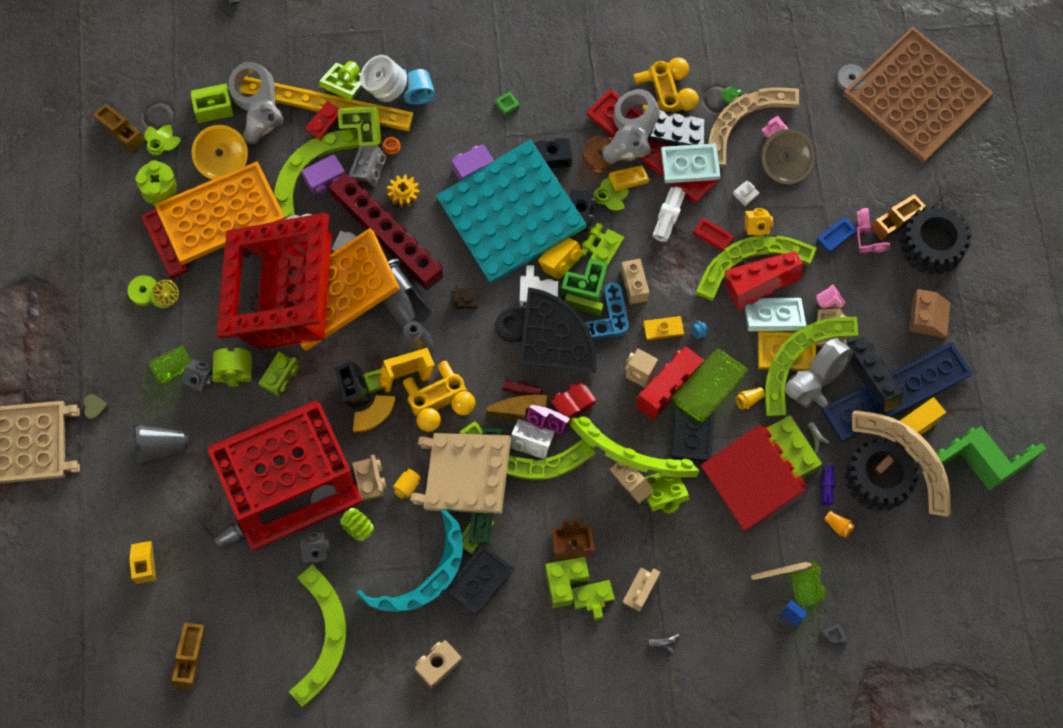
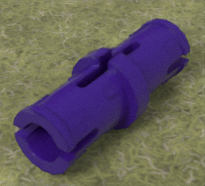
(827, 485)

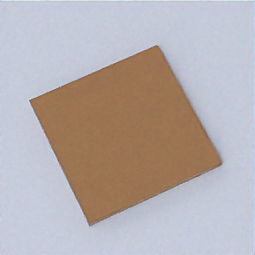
(918, 94)

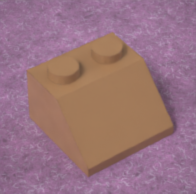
(929, 314)

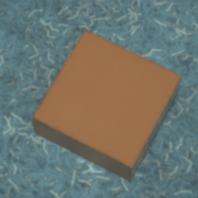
(882, 466)

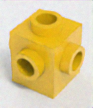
(758, 222)

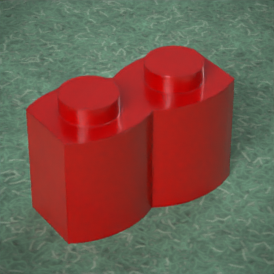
(574, 401)

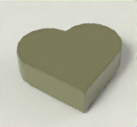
(94, 407)

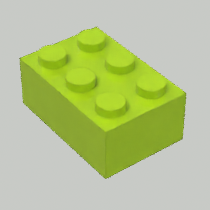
(795, 447)

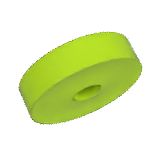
(135, 288)

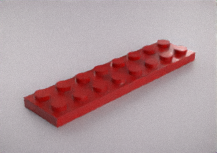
(602, 115)

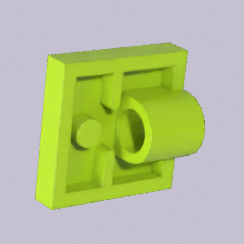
(342, 80)
(667, 493)

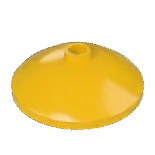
(214, 138)

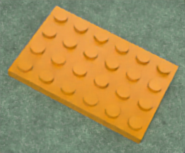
(201, 215)
(356, 282)

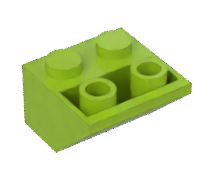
(211, 103)

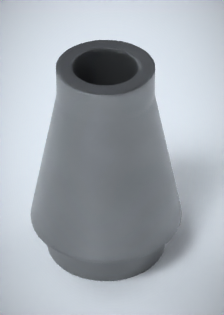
(230, 535)

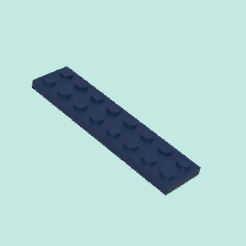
(919, 382)

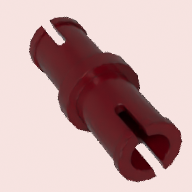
(521, 388)

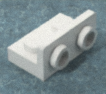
(531, 439)

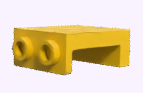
(404, 365)

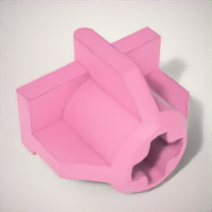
(773, 126)
(830, 298)

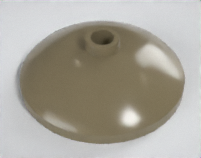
(798, 160)

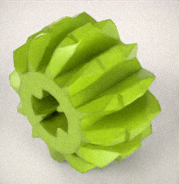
(357, 524)

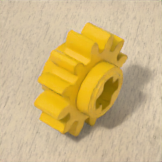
(396, 193)

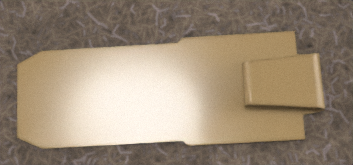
(804, 567)

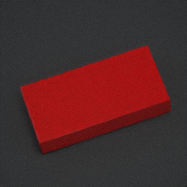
(713, 234)

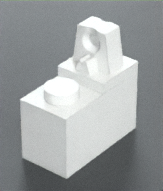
(533, 281)

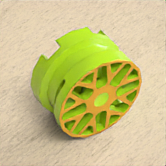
(163, 294)

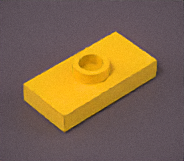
(629, 177)
(663, 328)

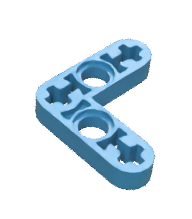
(610, 323)

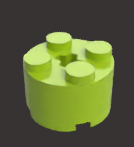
(156, 182)
(232, 366)

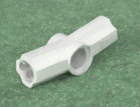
(668, 214)

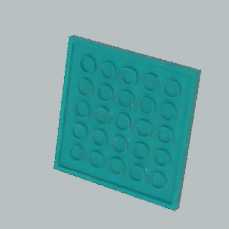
(511, 211)

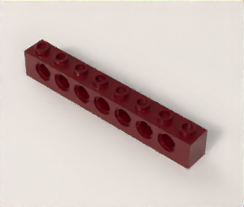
(364, 216)

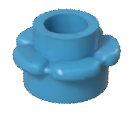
(699, 330)

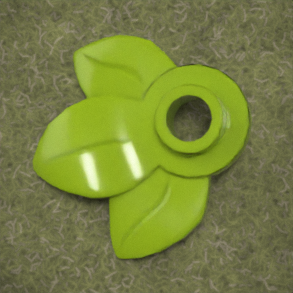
(162, 137)
(613, 198)

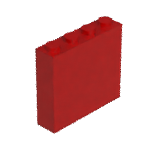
(754, 477)

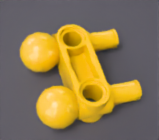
(665, 87)
(438, 396)

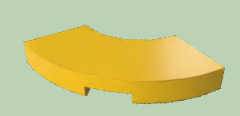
(374, 415)

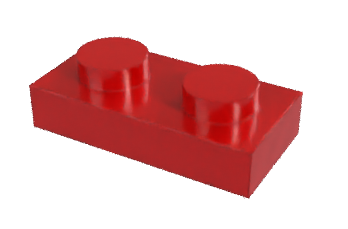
(323, 121)

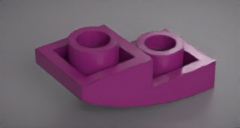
(543, 417)

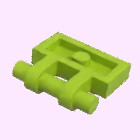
(606, 248)

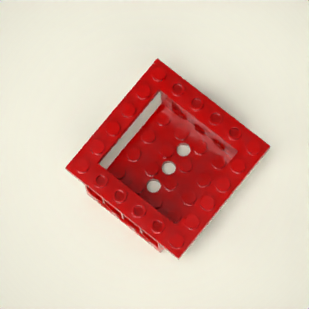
(283, 247)
(260, 446)

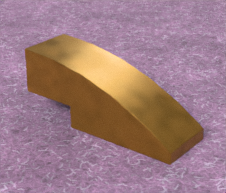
(119, 128)
(896, 218)
(515, 407)
(188, 656)

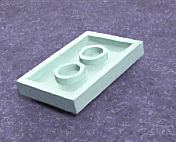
(690, 163)
(775, 314)

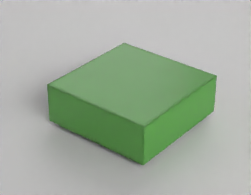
(507, 103)

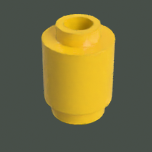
(406, 484)

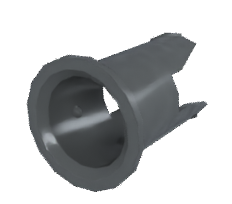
(407, 302)

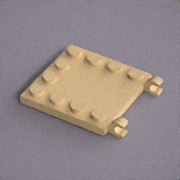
(34, 441)
(465, 473)

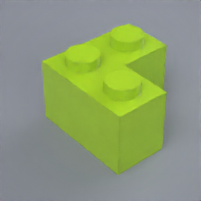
(365, 120)
(560, 578)

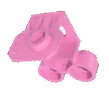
(864, 226)

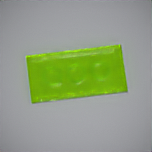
(709, 385)

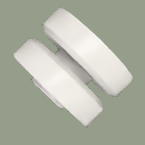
(383, 78)

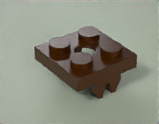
(569, 532)

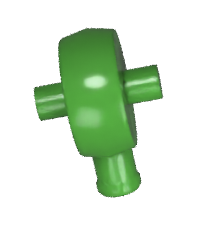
(730, 94)

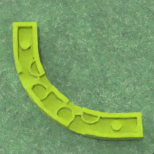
(303, 157)
(748, 249)
(792, 348)
(629, 457)
(543, 469)
(334, 641)

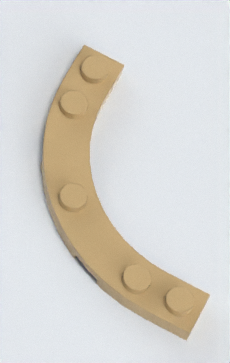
(743, 106)
(918, 448)

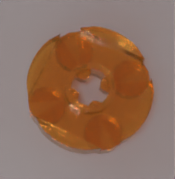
(591, 155)

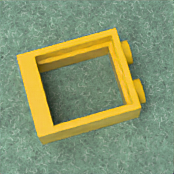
(924, 417)

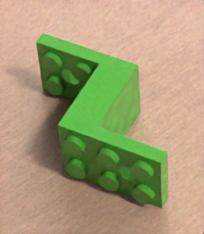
(987, 458)

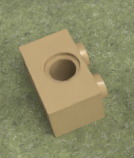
(634, 281)
(640, 367)
(632, 481)
(433, 675)

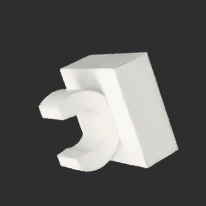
(746, 193)

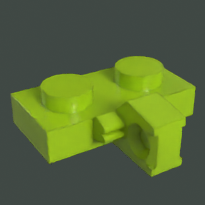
(593, 597)

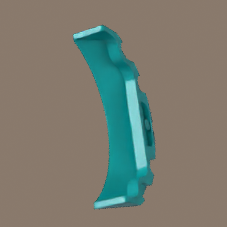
(435, 583)

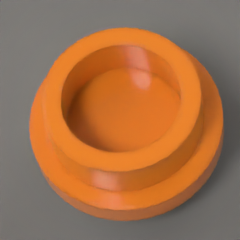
(391, 146)

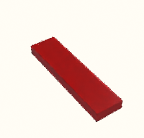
(163, 244)

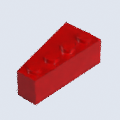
(762, 277)
(666, 384)

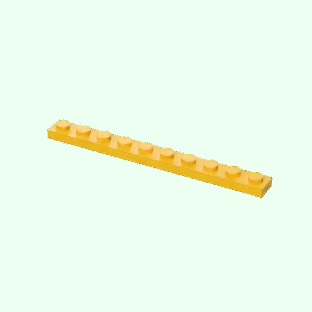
(315, 101)

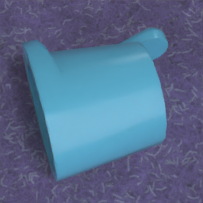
(419, 87)

